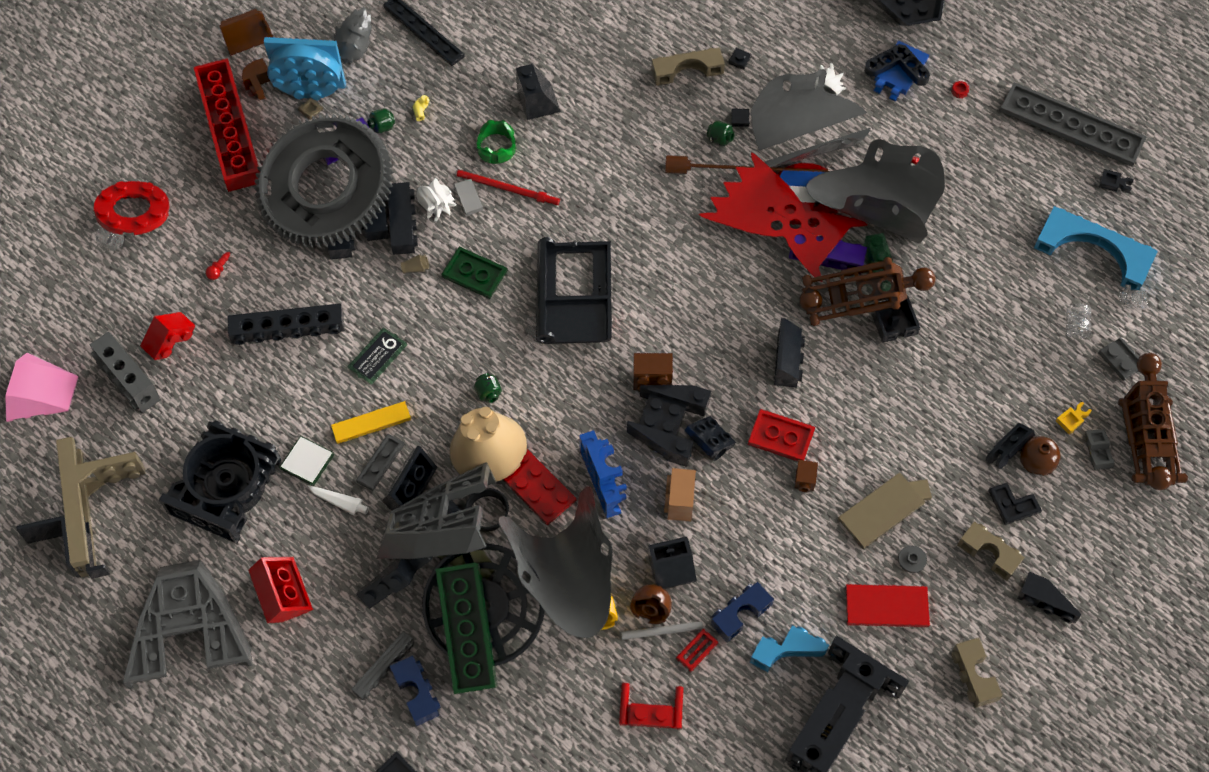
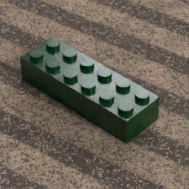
(466, 628)

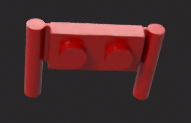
(651, 715)

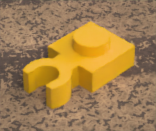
(1071, 419)

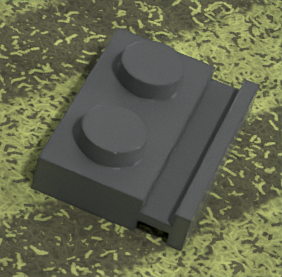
(1120, 358)

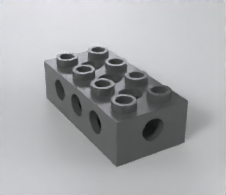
(124, 373)

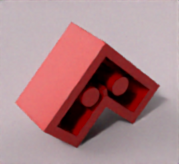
(165, 332)

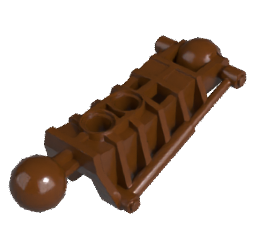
(812, 300)
(1140, 421)

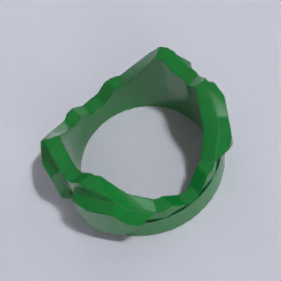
(500, 155)

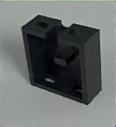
(896, 322)

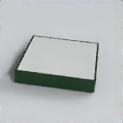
(306, 460)

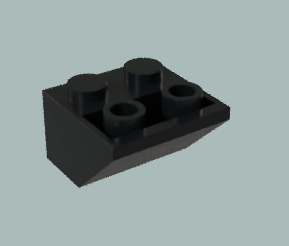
(672, 563)

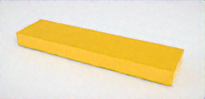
(371, 422)

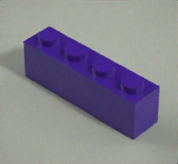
(841, 257)

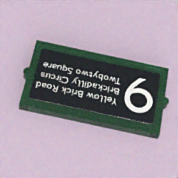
(377, 355)

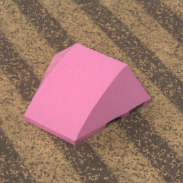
(38, 389)

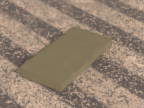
(881, 510)

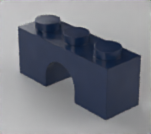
(754, 599)
(409, 674)

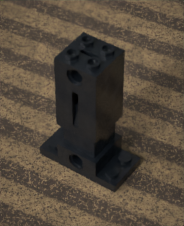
(842, 707)

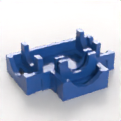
(601, 474)

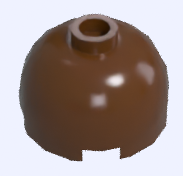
(1040, 455)
(651, 603)

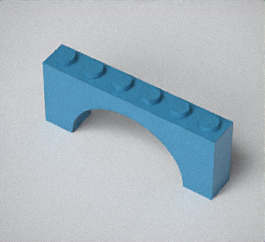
(1131, 255)

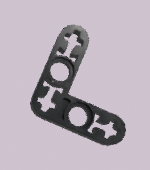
(897, 59)

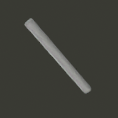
(662, 630)

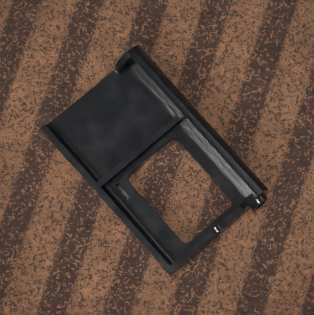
(573, 317)

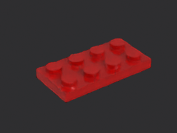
(540, 489)

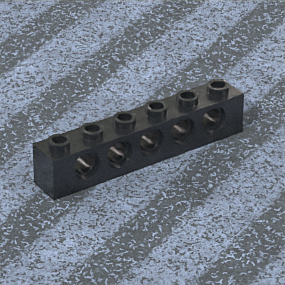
(278, 318)

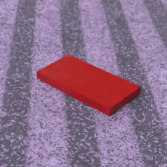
(887, 605)

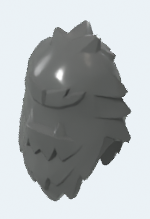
(353, 35)

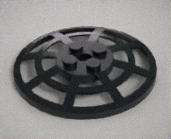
(498, 601)

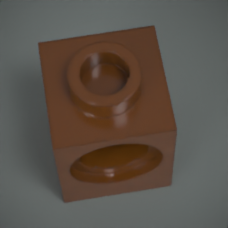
(806, 475)

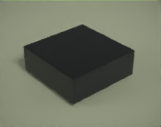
(740, 117)

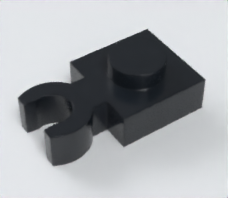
(1112, 181)

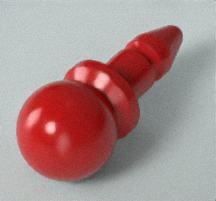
(213, 271)

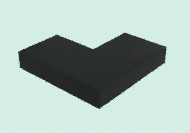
(1011, 508)

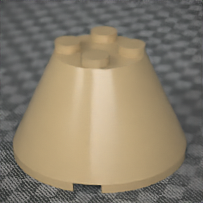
(490, 439)

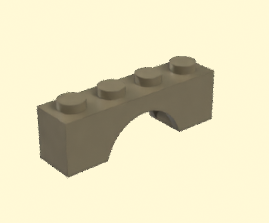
(706, 61)

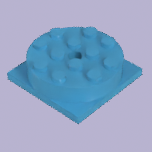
(304, 67)

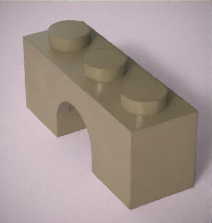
(979, 538)
(980, 690)

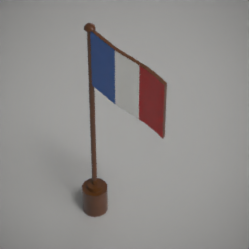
(795, 178)

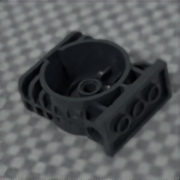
(232, 499)

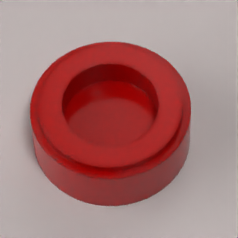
(960, 89)

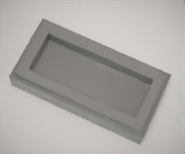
(468, 197)

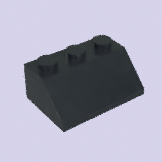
(788, 354)
(411, 479)

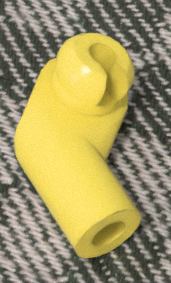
(419, 106)

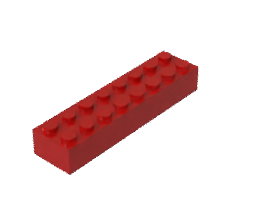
(227, 124)

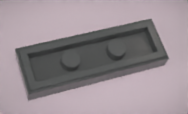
(380, 462)

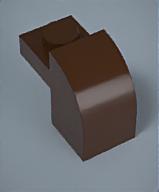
(254, 76)

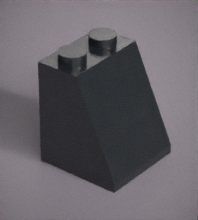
(535, 92)

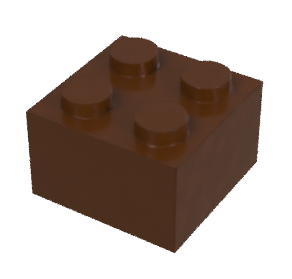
(652, 369)

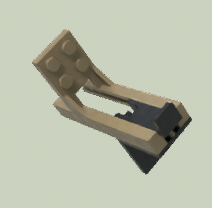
(76, 488)

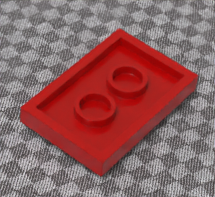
(781, 435)

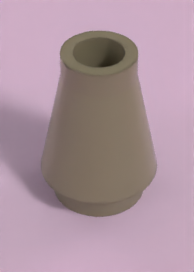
(416, 264)

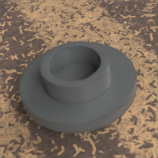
(912, 559)

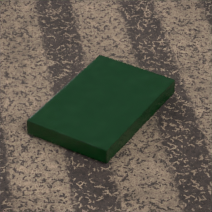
(474, 272)

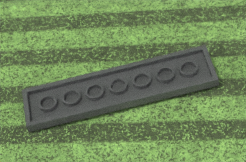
(1073, 124)

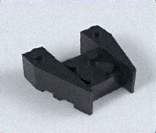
(664, 417)

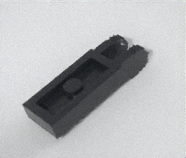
(1010, 445)

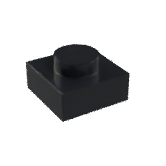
(739, 58)

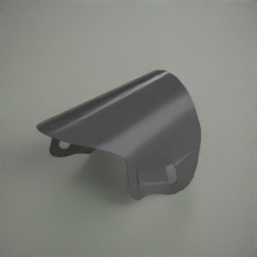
(801, 110)
(886, 191)
(570, 569)

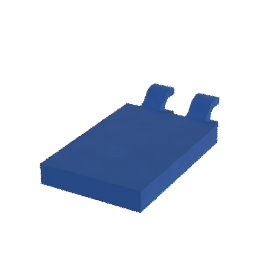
(896, 77)

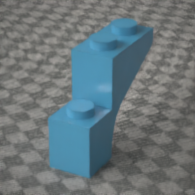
(796, 644)

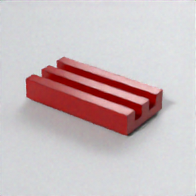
(685, 663)

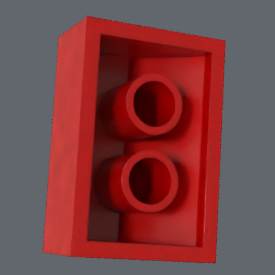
(279, 588)

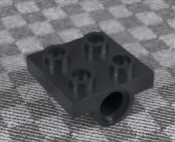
(710, 437)

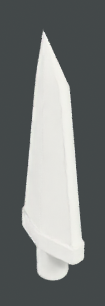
(345, 502)

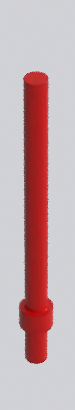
(541, 197)

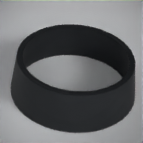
(489, 492)

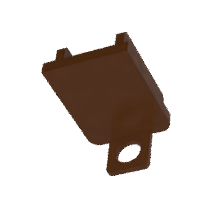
(245, 31)

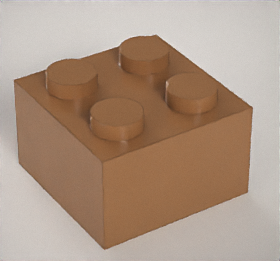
(680, 494)

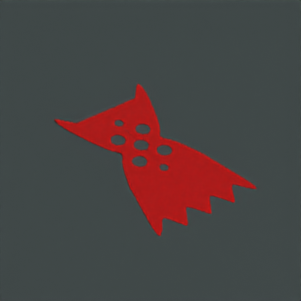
(763, 189)

